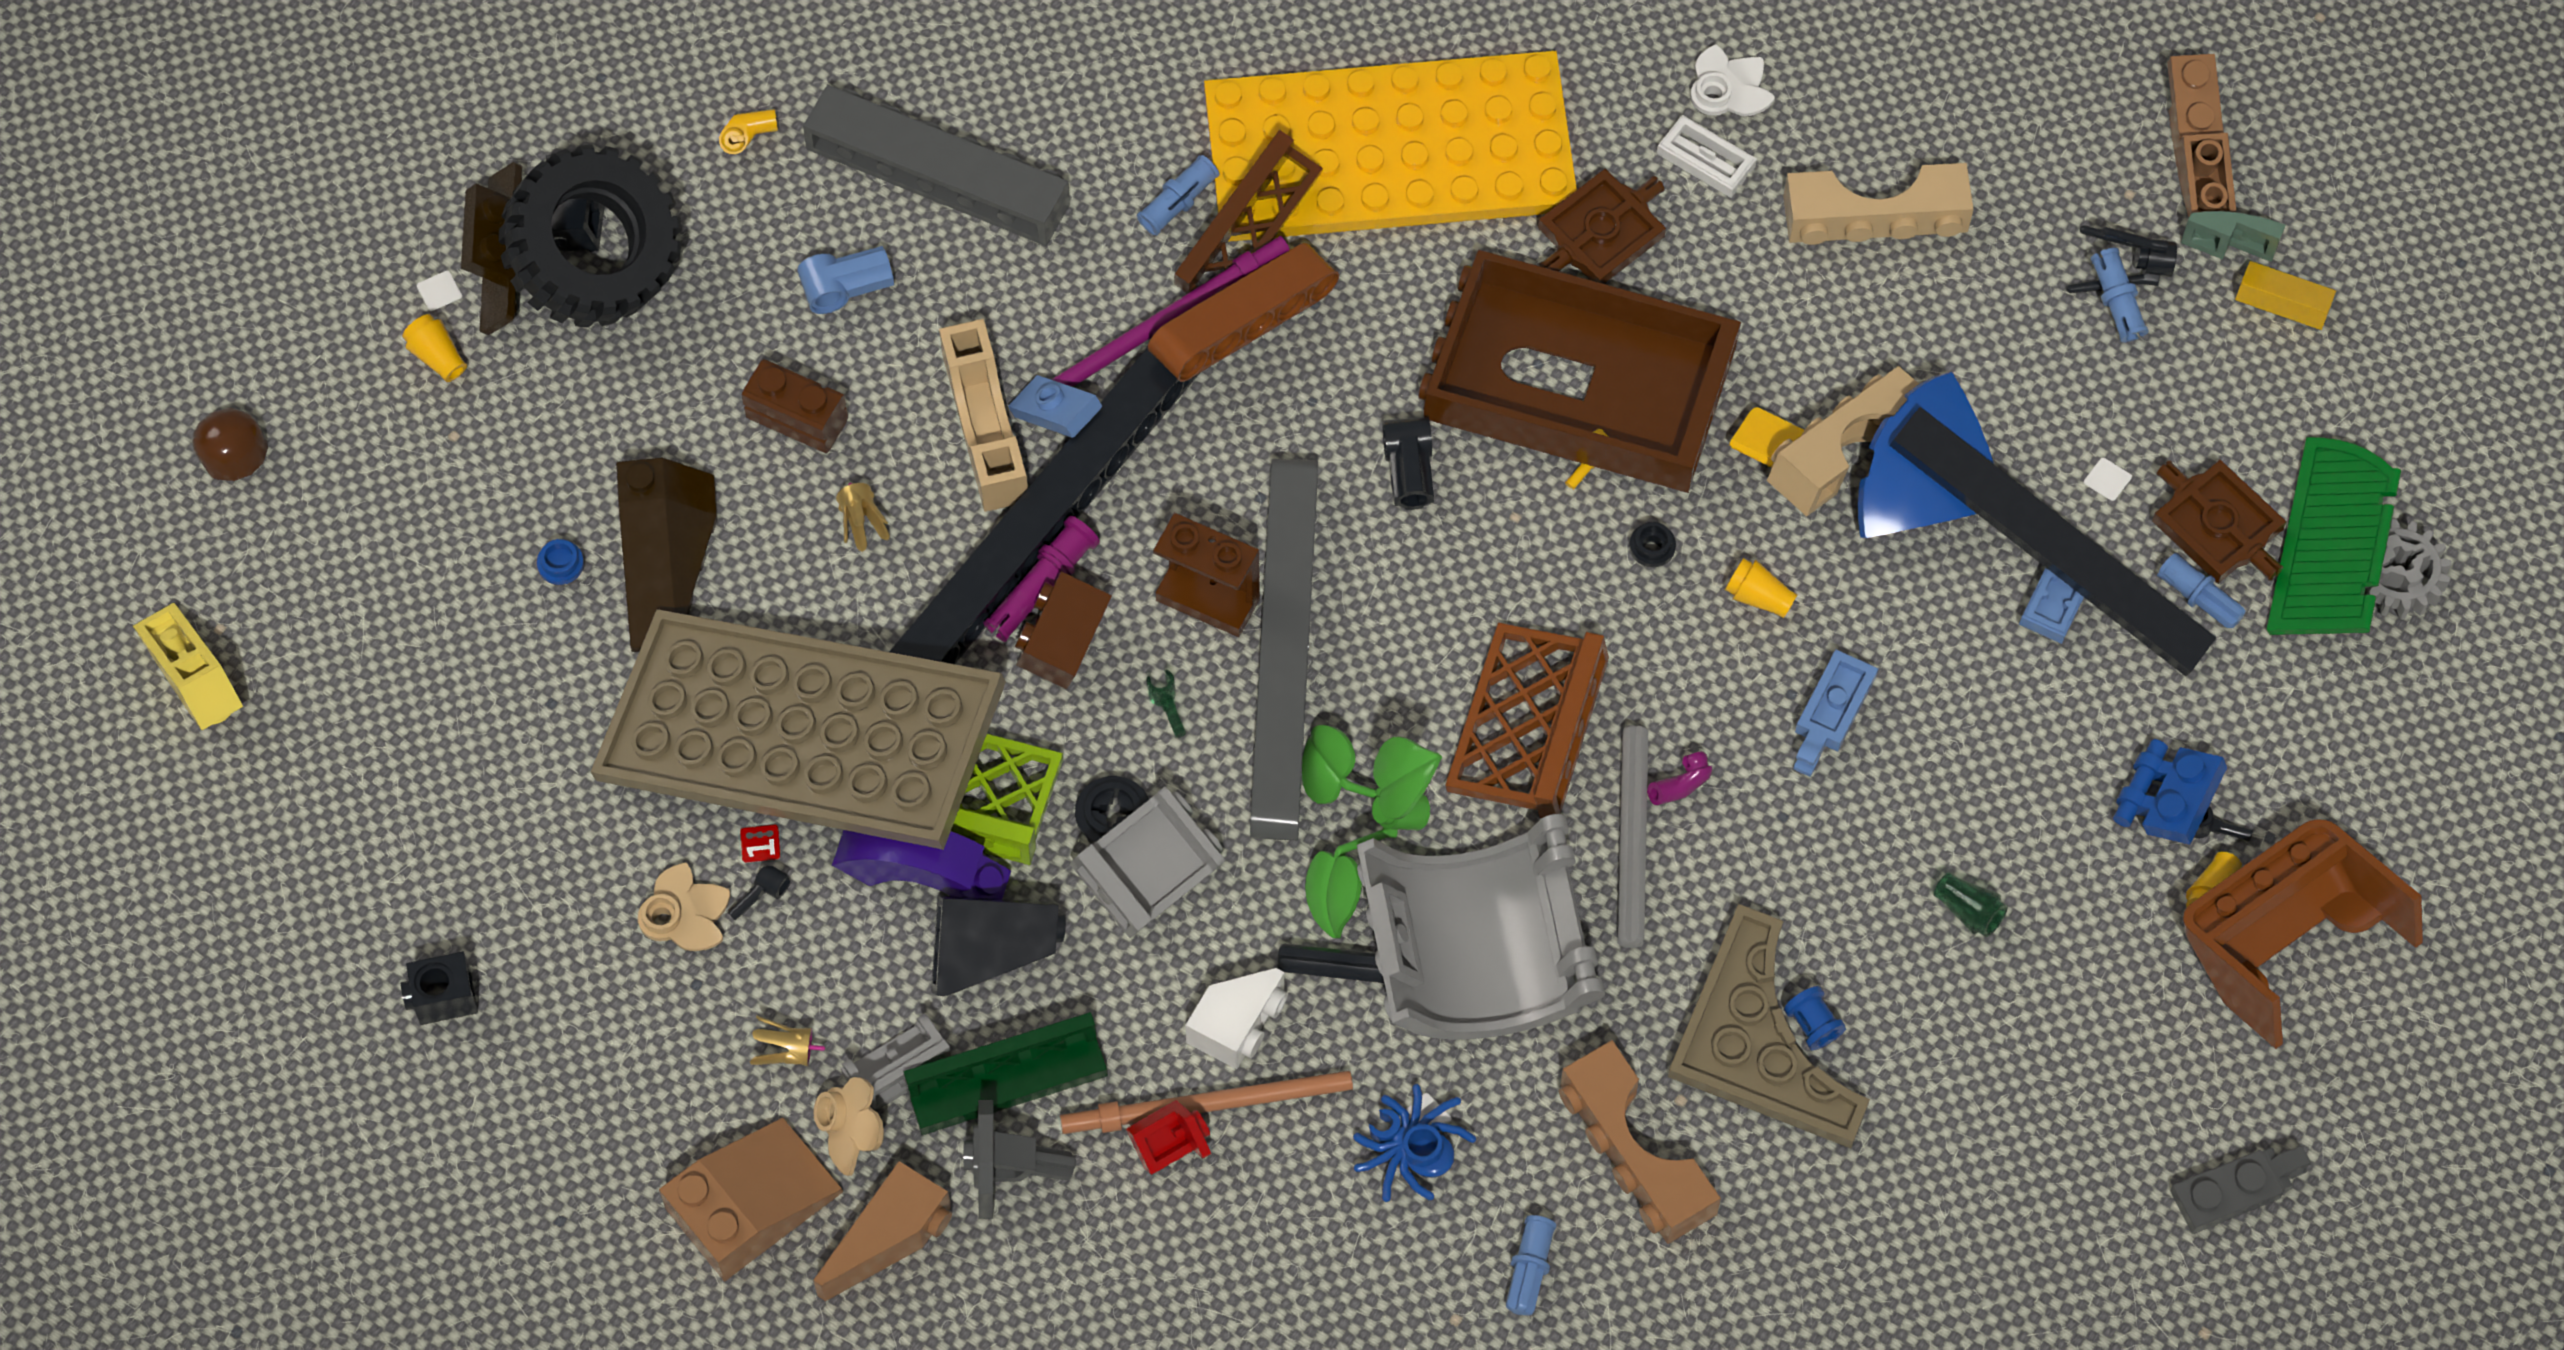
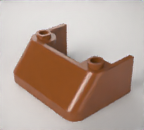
(2282, 896)

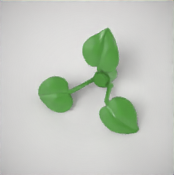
(1402, 774)

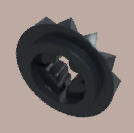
(1099, 797)

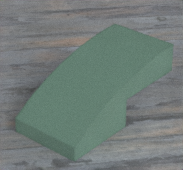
(2217, 230)

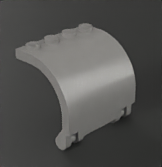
(1480, 935)

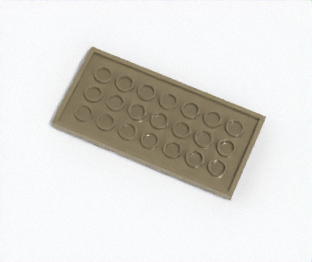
(799, 728)

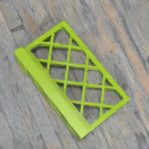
(999, 834)

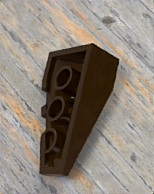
(665, 531)

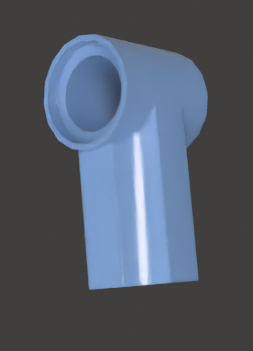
(833, 281)

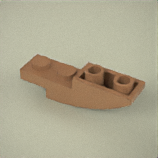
(2198, 135)

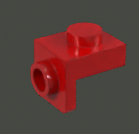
(1169, 1136)

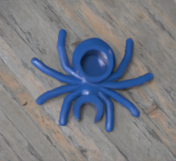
(1412, 1144)

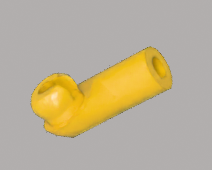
(744, 127)

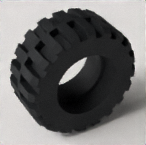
(624, 191)

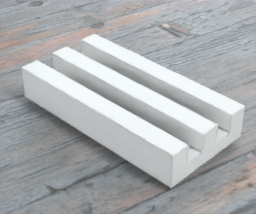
(1702, 161)

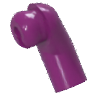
(1682, 785)

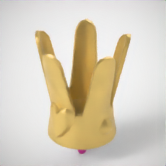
(855, 503)
(796, 1040)

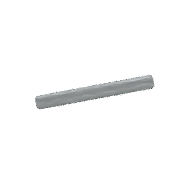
(1633, 837)

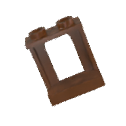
(1206, 578)

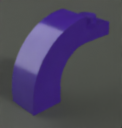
(956, 870)

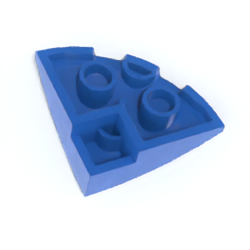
(1897, 492)

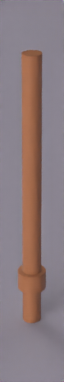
(1111, 1116)

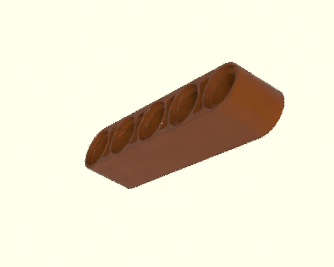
(1243, 312)

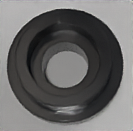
(1652, 533)

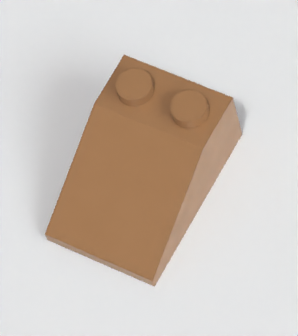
(748, 1196)

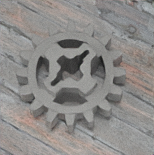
(2402, 570)

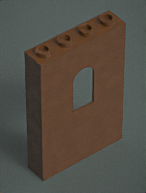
(1650, 385)

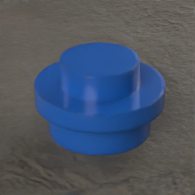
(560, 562)

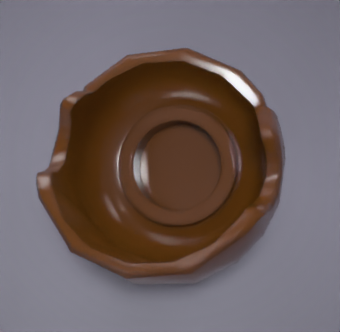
(229, 444)

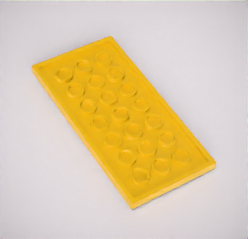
(1400, 141)

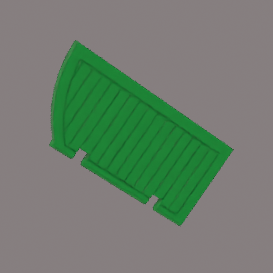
(2334, 540)

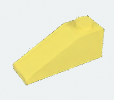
(189, 666)

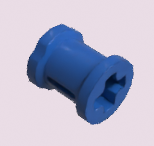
(1815, 1018)

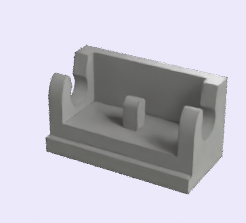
(886, 1064)

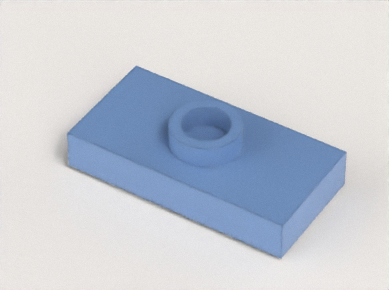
(1055, 406)
(2051, 607)

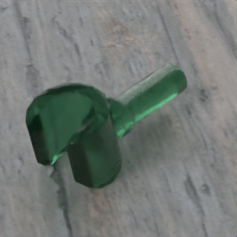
(1165, 698)

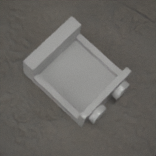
(1148, 861)

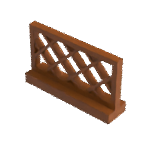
(1567, 729)

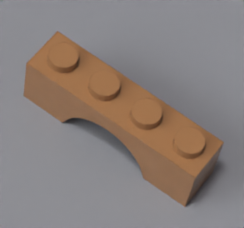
(1671, 1192)

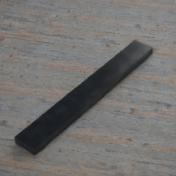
(2053, 541)

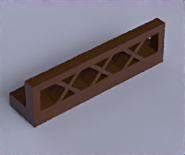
(1241, 203)

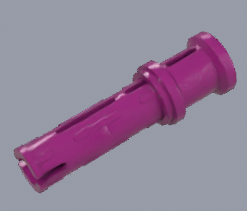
(1053, 558)

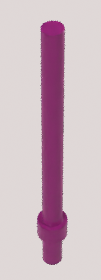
(1242, 266)

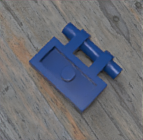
(2182, 798)

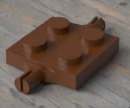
(1602, 227)
(2219, 521)

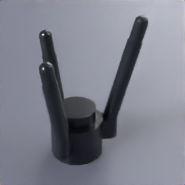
(2151, 255)

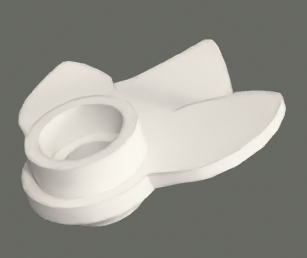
(1734, 83)

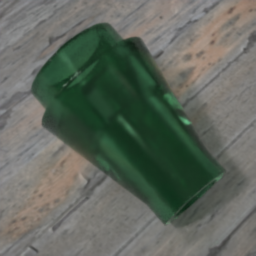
(1973, 905)

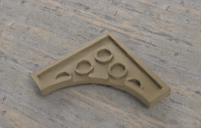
(1745, 1049)

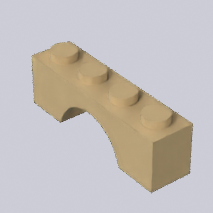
(1825, 210)
(983, 415)
(1814, 464)

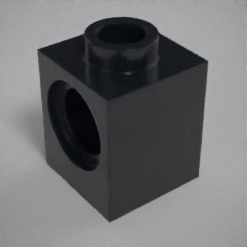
(454, 1002)

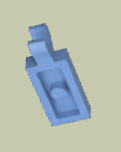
(1832, 708)

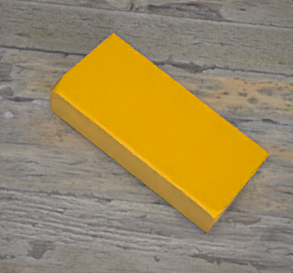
(2285, 295)
(1763, 434)

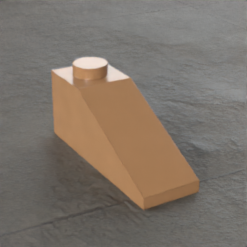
(889, 1229)

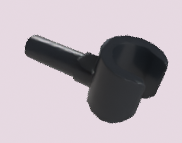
(2218, 826)
(769, 881)

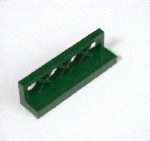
(1005, 1072)

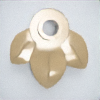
(690, 907)
(849, 1122)

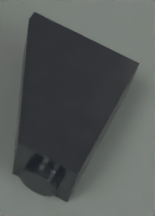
(989, 938)

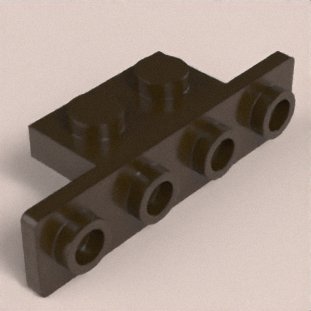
(482, 248)

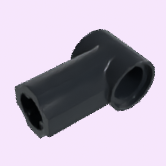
(1409, 451)

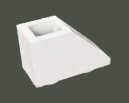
(1233, 1013)

